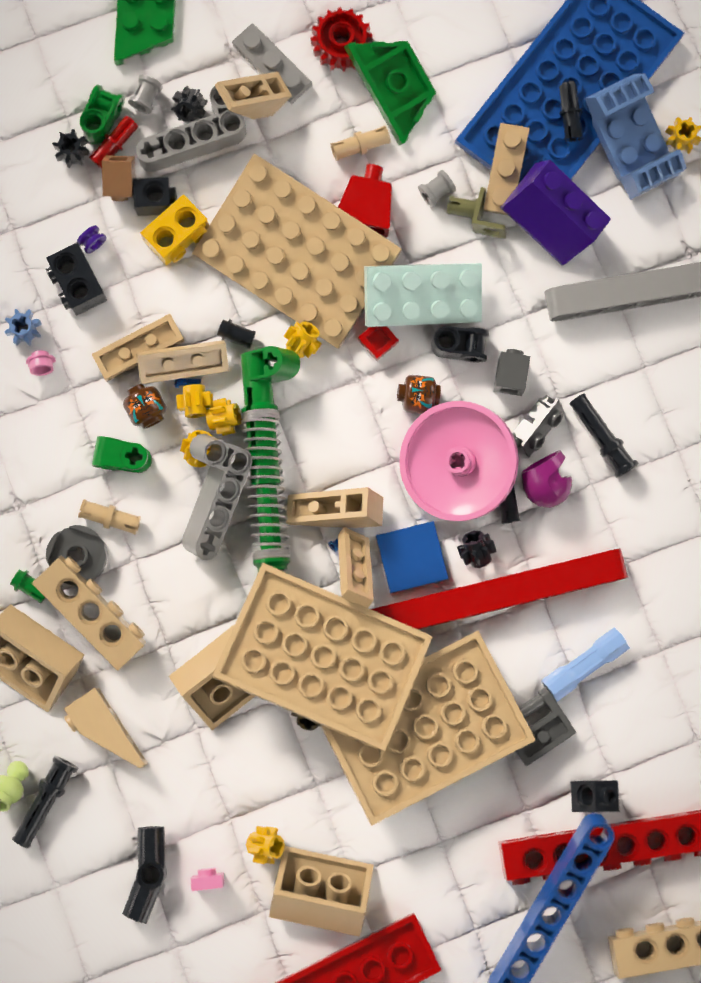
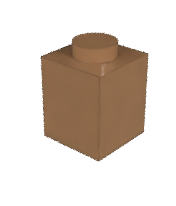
(118, 177)

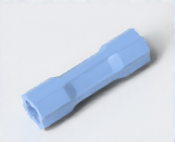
(603, 651)

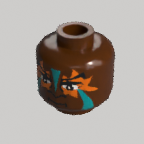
(418, 393)
(144, 406)

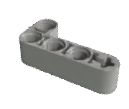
(189, 134)
(195, 538)

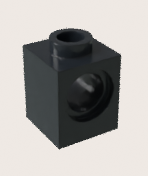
(145, 187)
(595, 796)

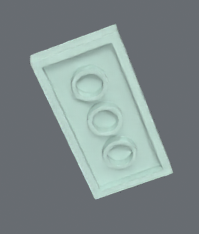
(423, 294)

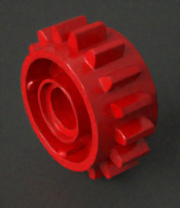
(335, 25)

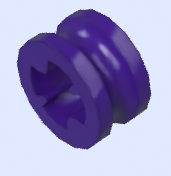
(91, 239)

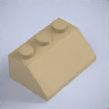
(35, 659)
(206, 695)
(321, 891)

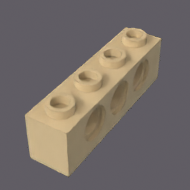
(115, 651)
(659, 959)

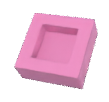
(207, 879)

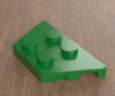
(142, 27)
(394, 83)

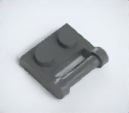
(548, 731)

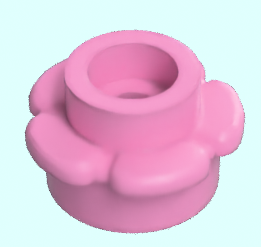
(40, 363)

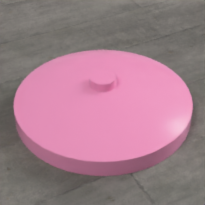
(459, 461)

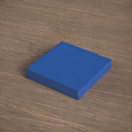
(411, 557)

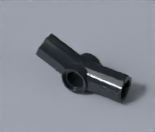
(143, 892)

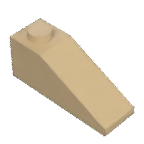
(254, 95)
(336, 508)
(99, 723)

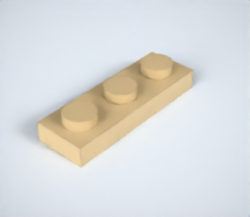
(506, 166)
(121, 354)
(182, 362)
(355, 568)

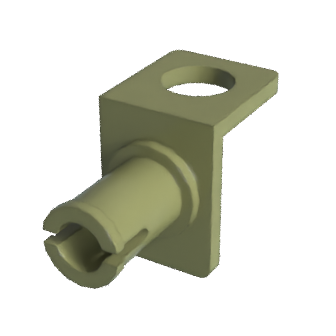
(474, 210)

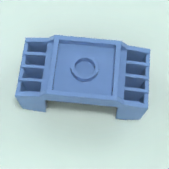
(632, 136)

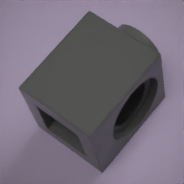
(511, 372)

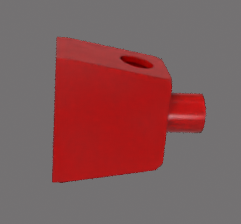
(369, 199)

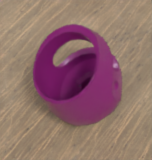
(543, 482)

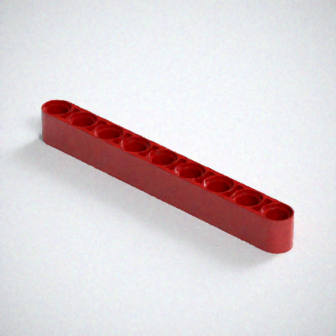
(508, 590)

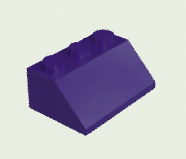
(555, 212)

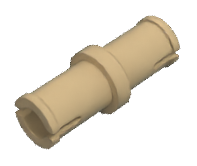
(360, 143)
(109, 516)

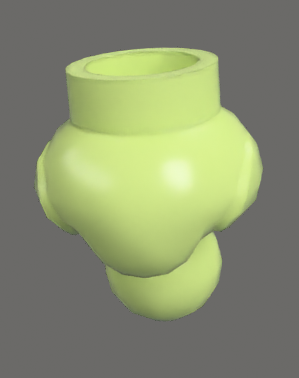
(11, 786)

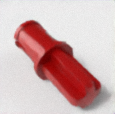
(114, 141)

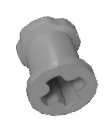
(145, 94)
(437, 188)

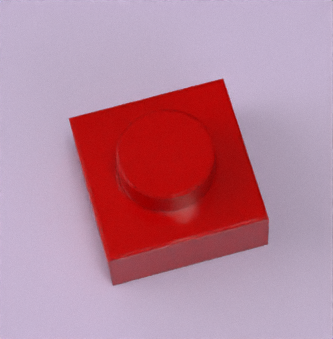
(378, 341)

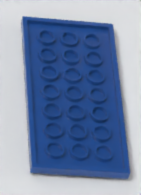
(581, 44)

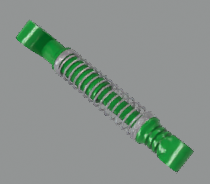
(260, 418)

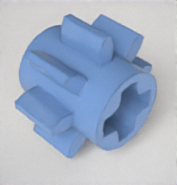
(21, 319)

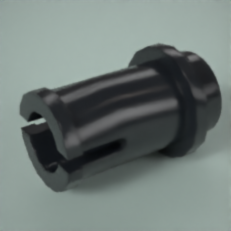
(236, 333)

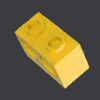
(168, 225)

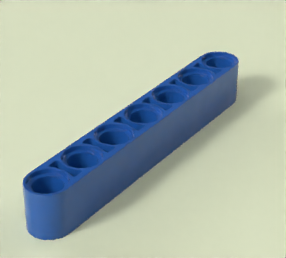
(551, 896)

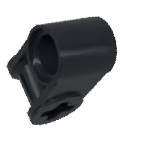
(463, 343)

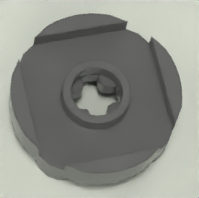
(92, 547)

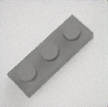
(269, 58)

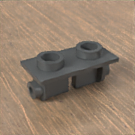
(547, 415)

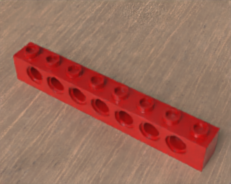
(514, 851)

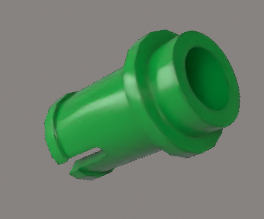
(23, 582)

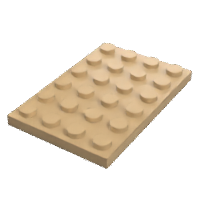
(294, 249)
(322, 657)
(449, 728)

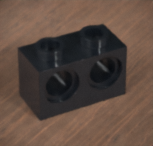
(80, 277)

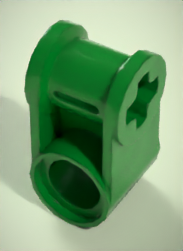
(102, 109)
(116, 455)

